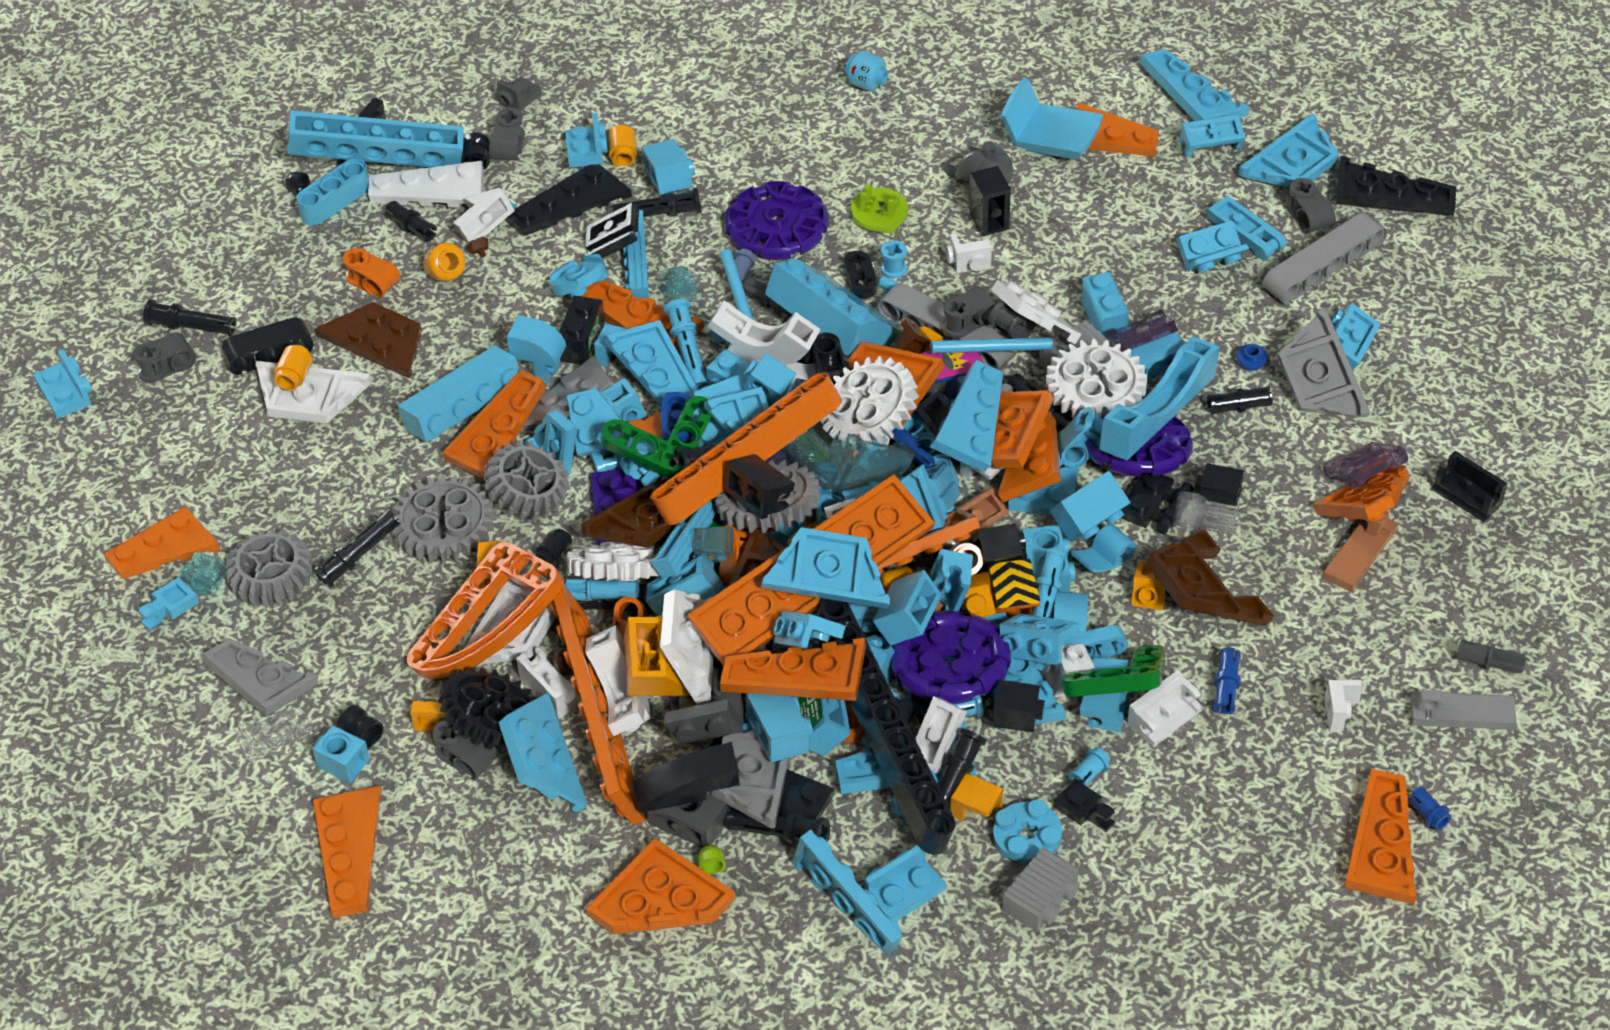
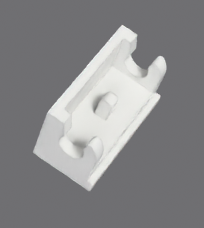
(545, 679)
(1164, 708)

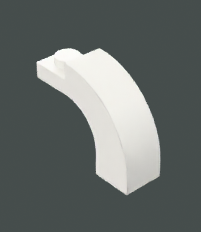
(752, 339)
(607, 657)

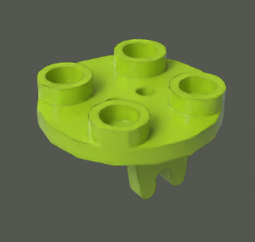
(879, 209)

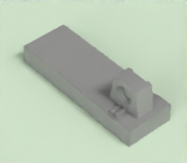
(1462, 710)

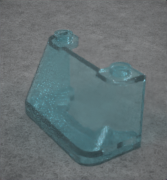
(850, 463)

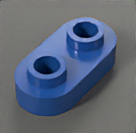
(670, 412)

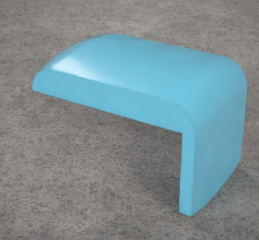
(1048, 127)

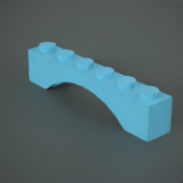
(1131, 427)

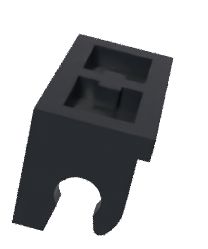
(757, 485)
(1470, 486)

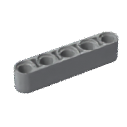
(1323, 257)
(928, 312)

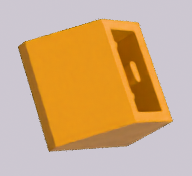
(646, 664)

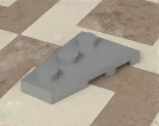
(256, 678)

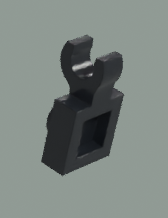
(1084, 804)

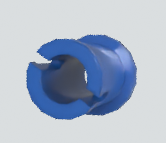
(1434, 813)

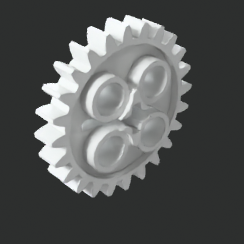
(1095, 378)
(872, 400)
(613, 561)

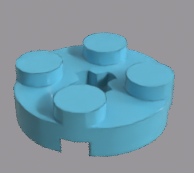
(575, 278)
(1029, 815)

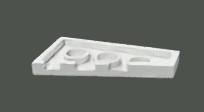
(428, 185)

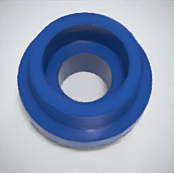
(1251, 357)

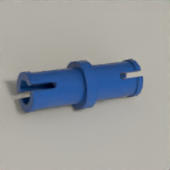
(1227, 680)

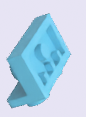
(586, 144)
(1211, 245)
(1355, 332)
(63, 386)
(797, 629)
(1037, 637)
(904, 883)

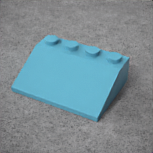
(828, 305)

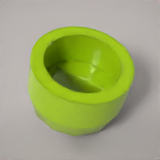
(711, 859)

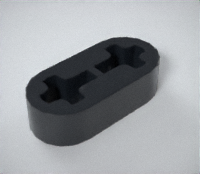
(865, 273)

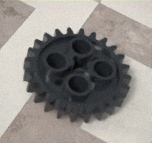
(480, 702)

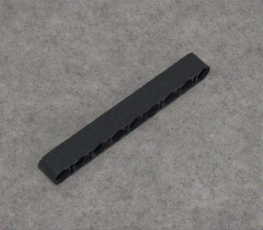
(894, 743)

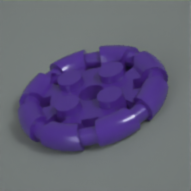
(782, 201)
(1157, 456)
(948, 678)

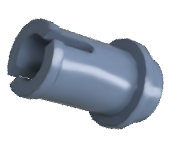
(744, 261)

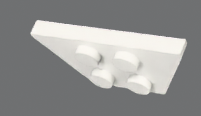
(1035, 308)
(317, 399)
(503, 605)
(684, 647)

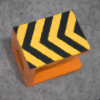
(1014, 587)

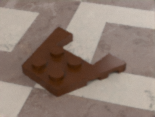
(1195, 584)

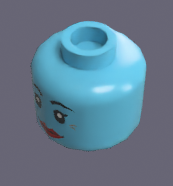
(866, 70)

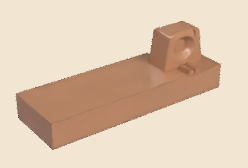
(1360, 552)

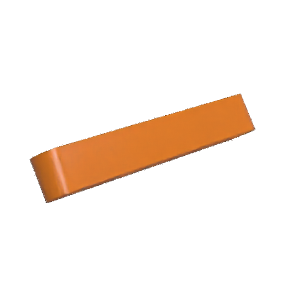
(760, 436)

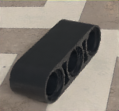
(264, 344)

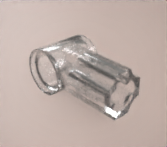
(1197, 513)

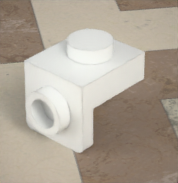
(968, 256)

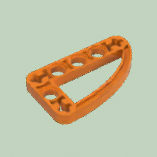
(437, 662)

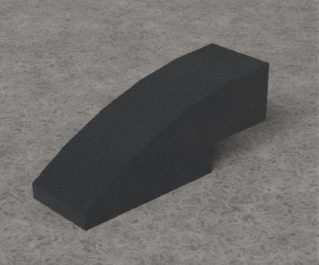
(687, 778)

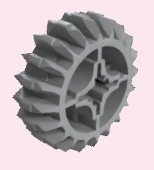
(519, 487)
(266, 561)

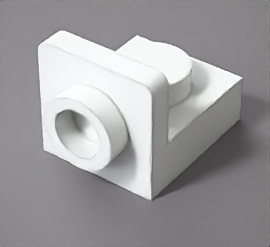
(1073, 659)
(1338, 701)

